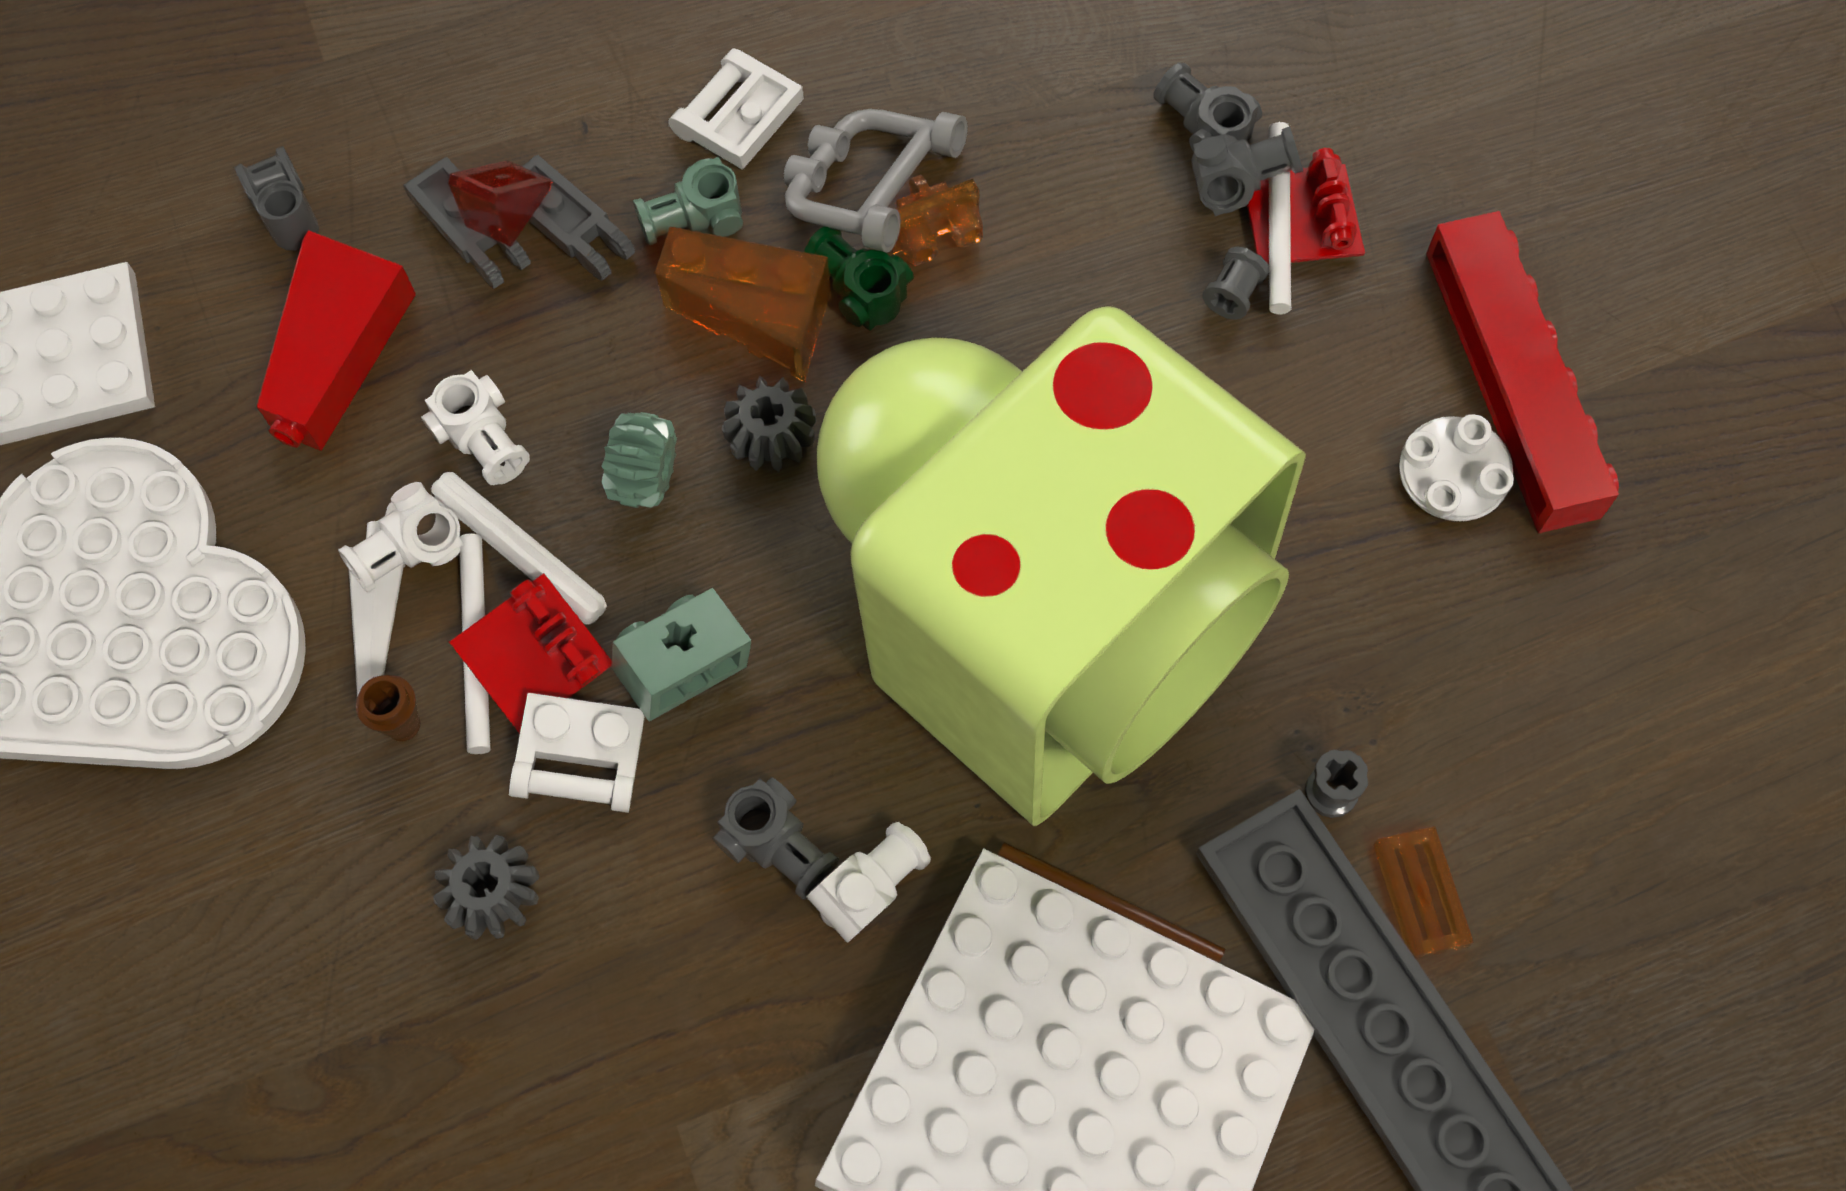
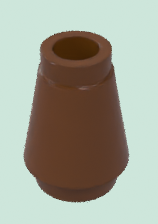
(389, 707)

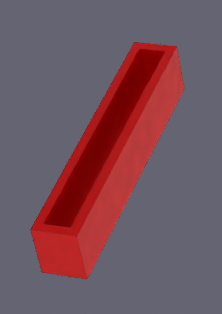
(1522, 372)

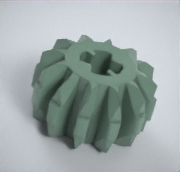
(639, 459)

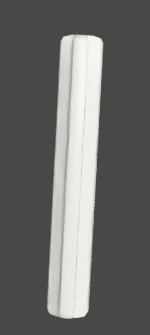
(517, 545)

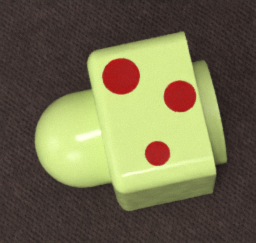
(1055, 546)

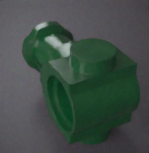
(860, 271)

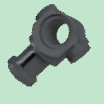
(1205, 109)
(1231, 169)
(778, 841)

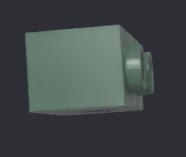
(680, 653)

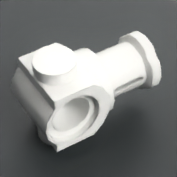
(478, 427)
(398, 537)
(867, 883)

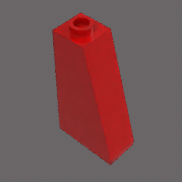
(329, 337)

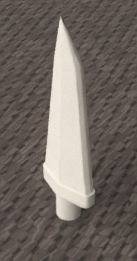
(373, 620)

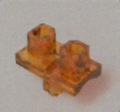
(935, 212)

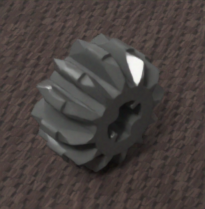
(764, 405)
(472, 869)

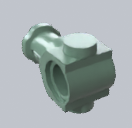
(691, 203)

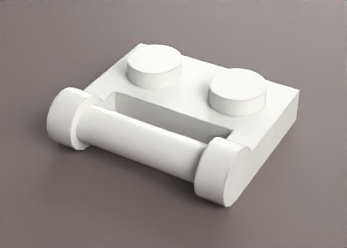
(747, 116)
(580, 735)

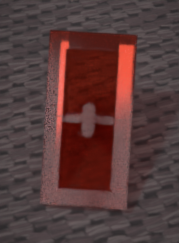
(498, 198)

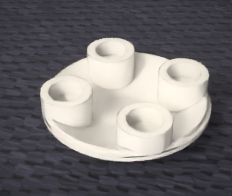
(1456, 468)

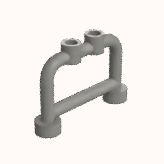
(874, 219)

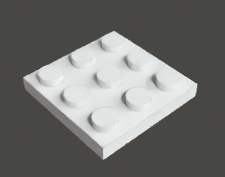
(72, 353)

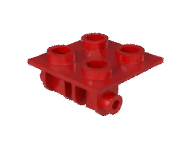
(1320, 212)
(531, 647)

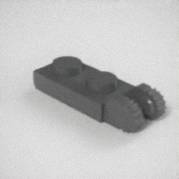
(434, 198)
(575, 221)

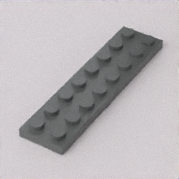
(1374, 1007)

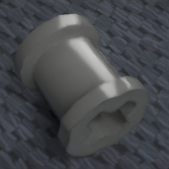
(1236, 283)
(1331, 766)

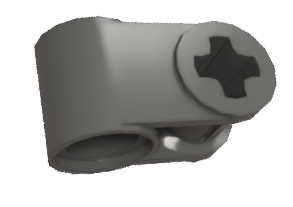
(279, 199)

